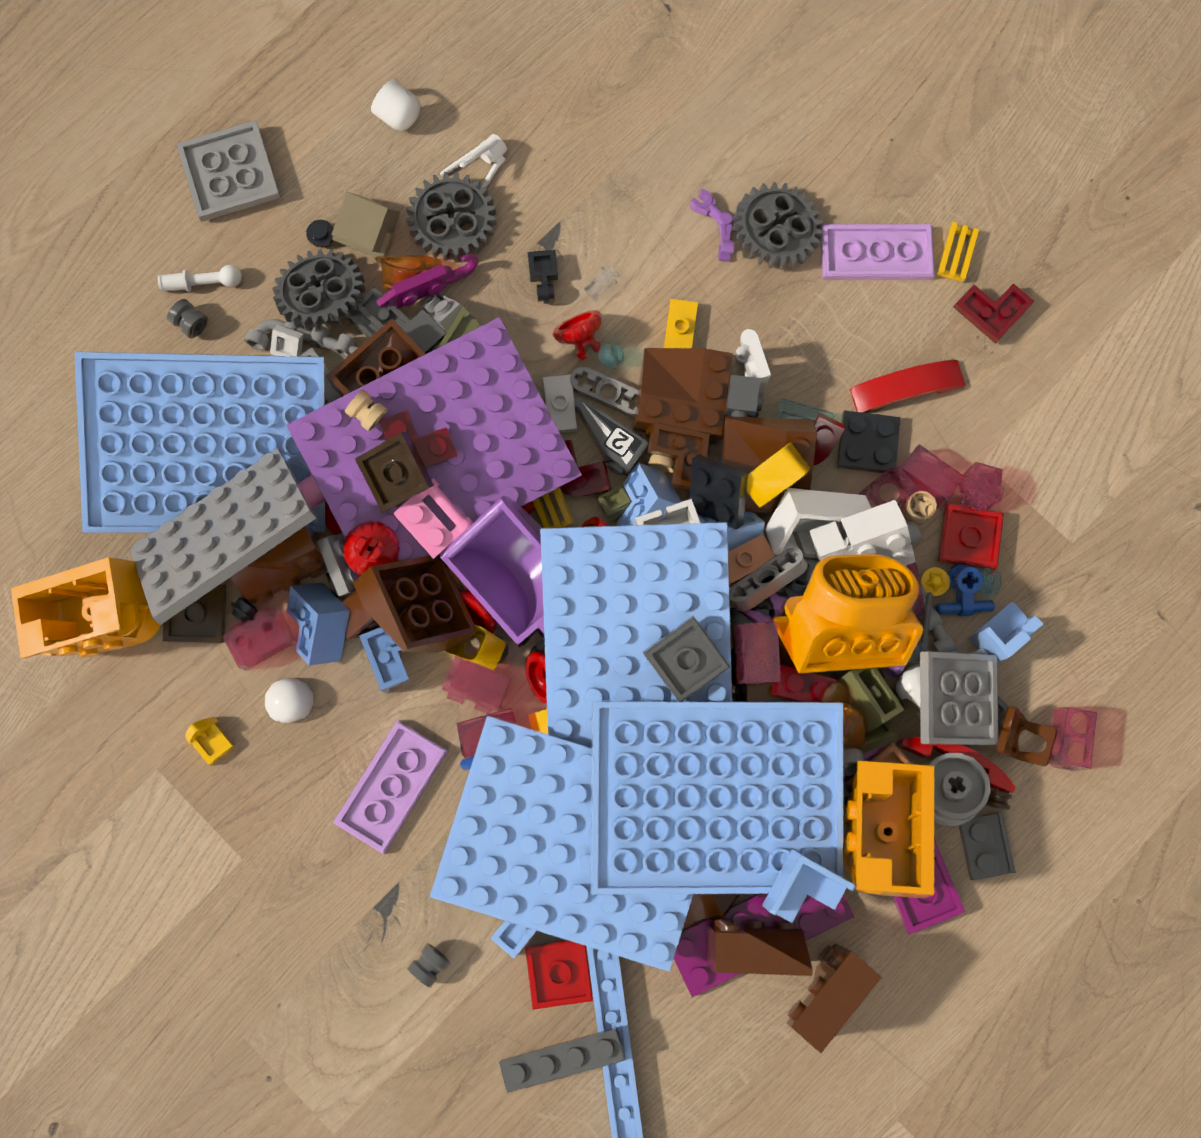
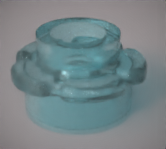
(611, 354)
(991, 582)

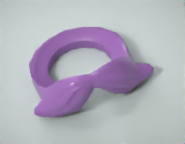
(778, 606)

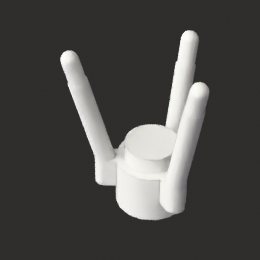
(489, 150)

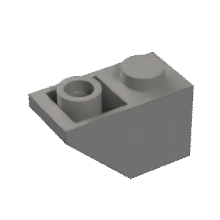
(441, 309)

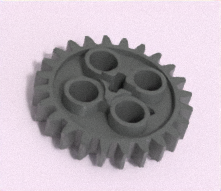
(453, 239)
(792, 245)
(319, 289)

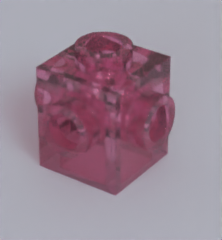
(981, 486)

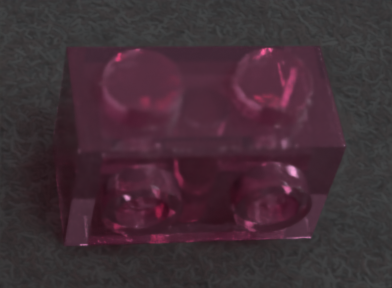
(259, 638)
(477, 685)

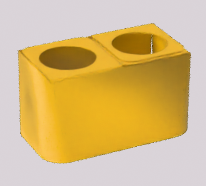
(776, 475)
(489, 650)

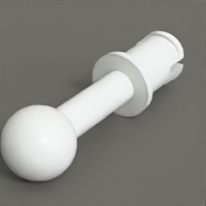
(228, 275)

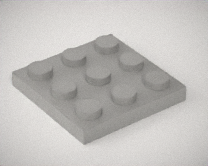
(228, 171)
(958, 698)

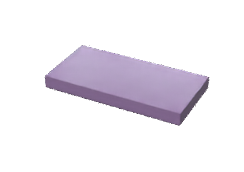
(877, 252)
(390, 787)

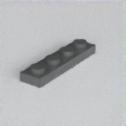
(562, 1059)

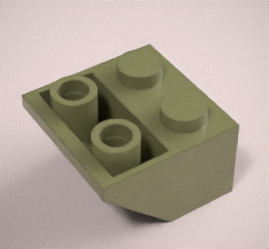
(872, 695)

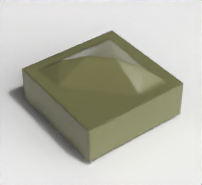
(614, 501)

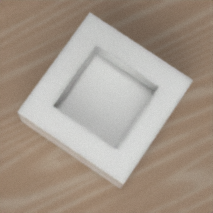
(286, 342)

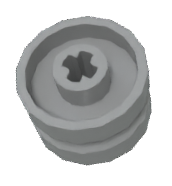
(971, 788)

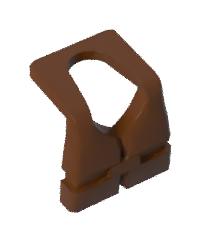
(1014, 725)

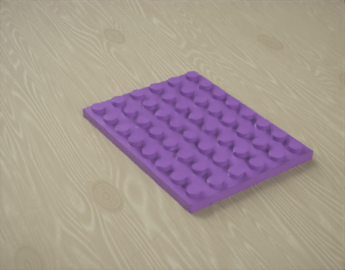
(492, 416)

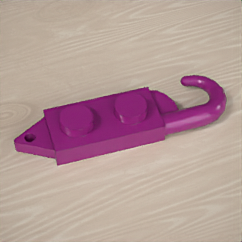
(426, 283)

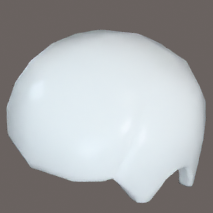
(288, 700)

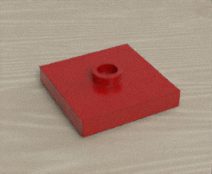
(970, 537)
(558, 974)

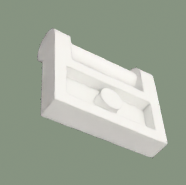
(753, 358)

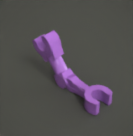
(723, 219)

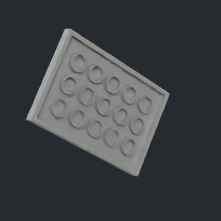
(220, 535)

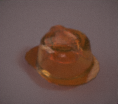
(403, 267)
(853, 718)

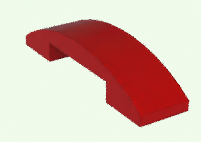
(907, 384)
(997, 777)

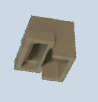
(365, 225)

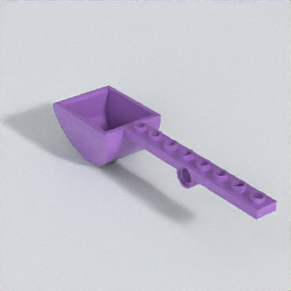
(503, 566)

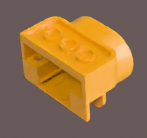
(83, 611)
(852, 615)
(890, 829)

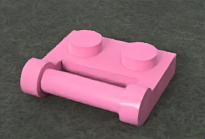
(426, 526)

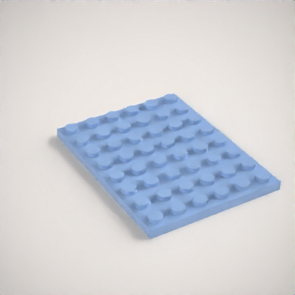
(179, 425)
(614, 597)
(712, 794)
(526, 850)

